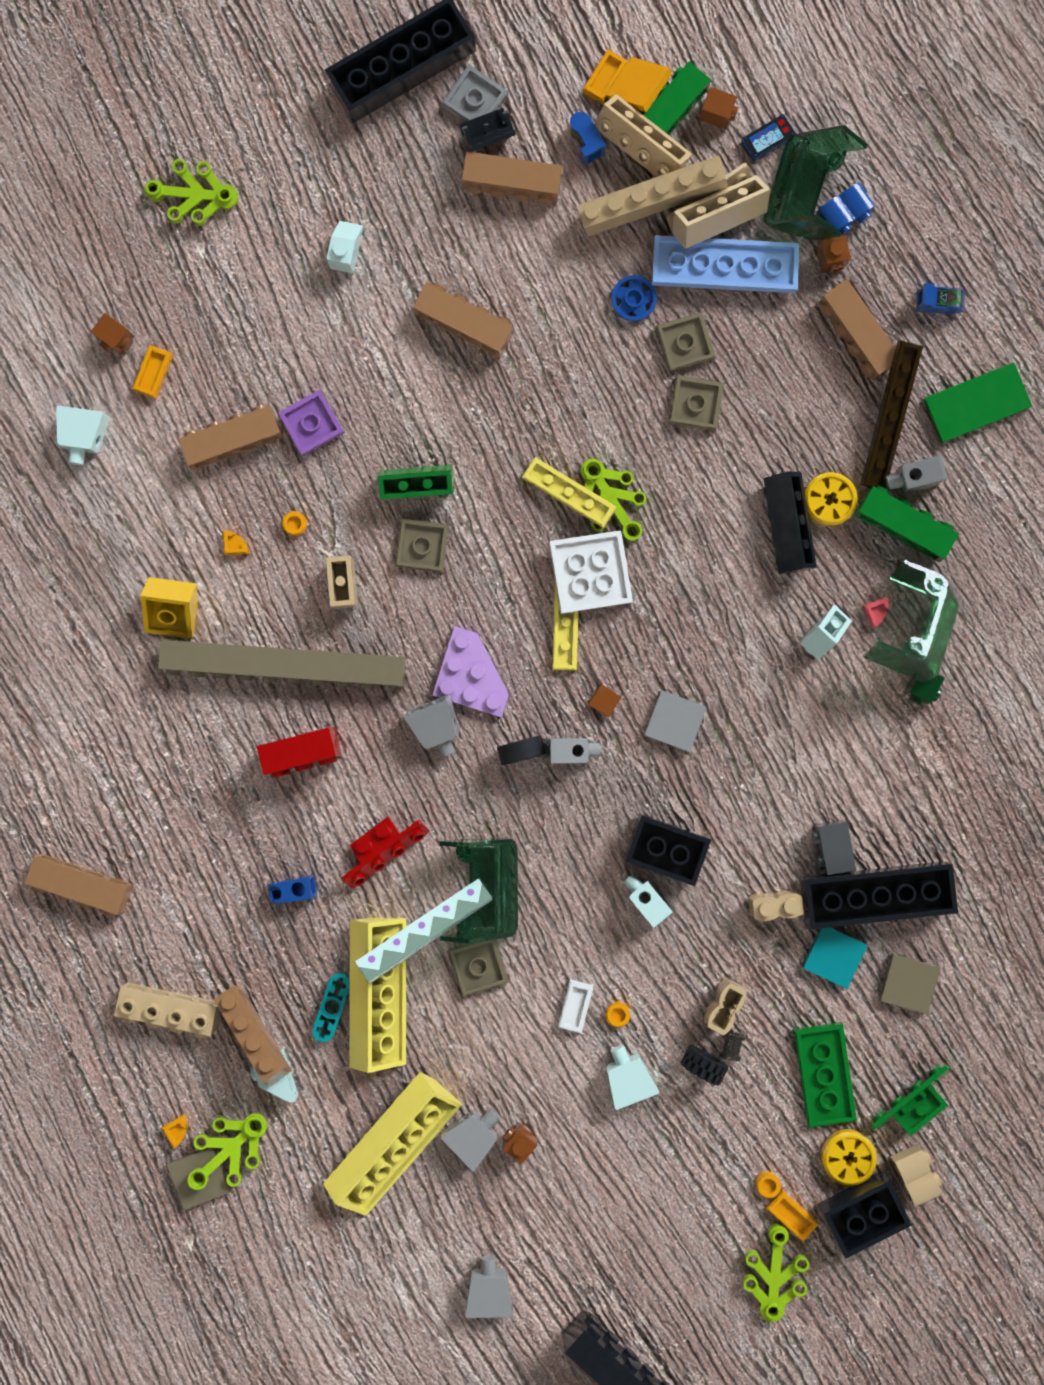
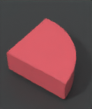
(876, 611)

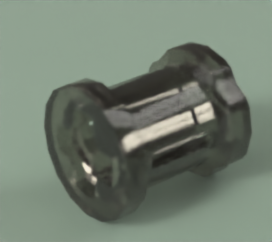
(732, 1046)

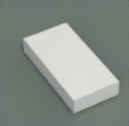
(575, 1006)

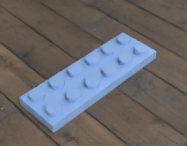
(726, 264)

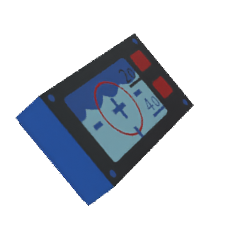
(768, 137)

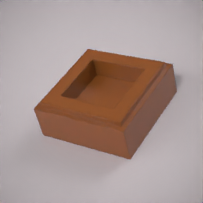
(604, 700)

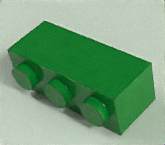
(678, 98)
(416, 482)

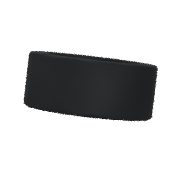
(521, 750)

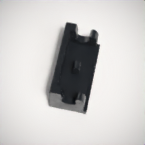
(486, 130)

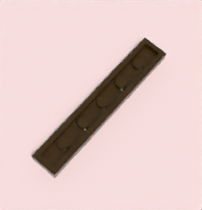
(891, 414)

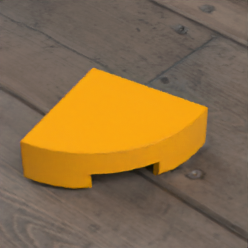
(234, 544)
(176, 1130)

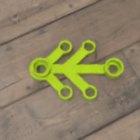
(195, 193)
(612, 494)
(231, 1148)
(775, 1277)

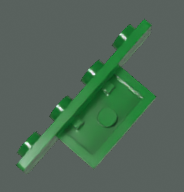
(918, 1107)

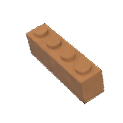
(511, 177)
(463, 319)
(858, 328)
(230, 437)
(78, 884)
(252, 1035)

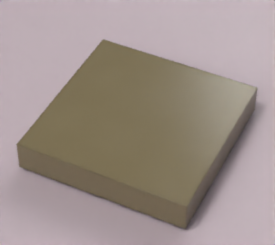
(685, 342)
(696, 403)
(422, 545)
(478, 966)
(909, 983)
(182, 1167)

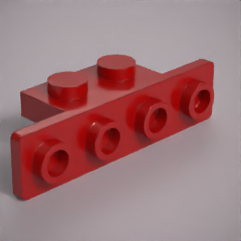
(380, 847)

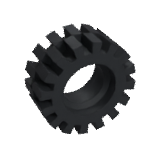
(704, 1065)

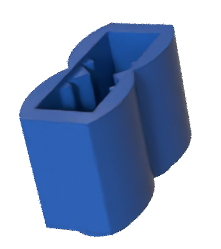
(847, 209)

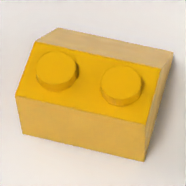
(169, 607)

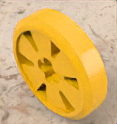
(844, 495)
(857, 1169)

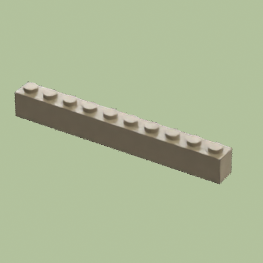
(282, 663)

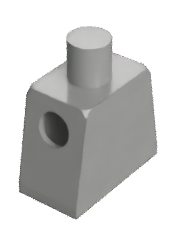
(926, 472)
(434, 724)
(560, 750)
(472, 1136)
(489, 1291)

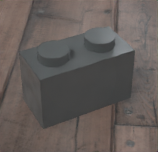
(833, 847)

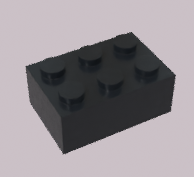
(667, 849)
(864, 1214)

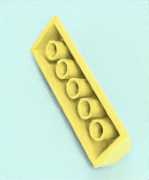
(376, 1008)
(391, 1145)

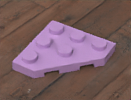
(470, 675)

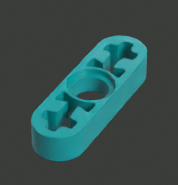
(332, 1026)

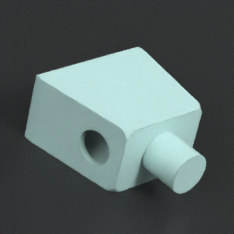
(80, 431)
(656, 909)
(629, 1079)

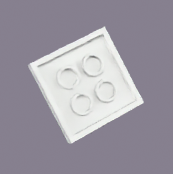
(590, 572)

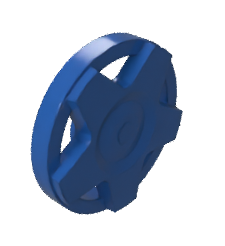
(633, 298)

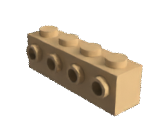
(640, 138)
(720, 211)
(167, 1009)

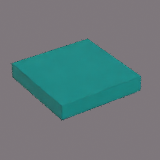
(834, 956)

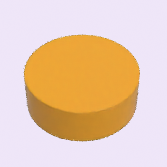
(294, 523)
(617, 1014)
(768, 1184)

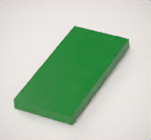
(977, 402)
(825, 1074)

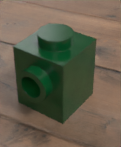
(924, 692)

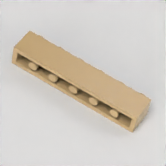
(653, 196)

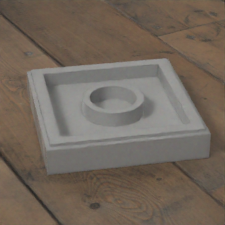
(474, 95)
(675, 721)

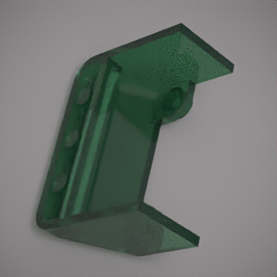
(801, 178)
(921, 656)
(496, 866)

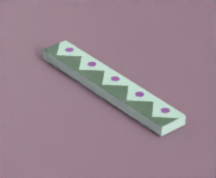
(423, 931)

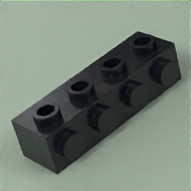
(789, 522)

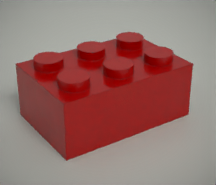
(299, 752)

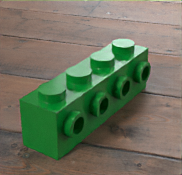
(906, 523)

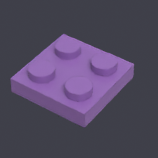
(311, 422)

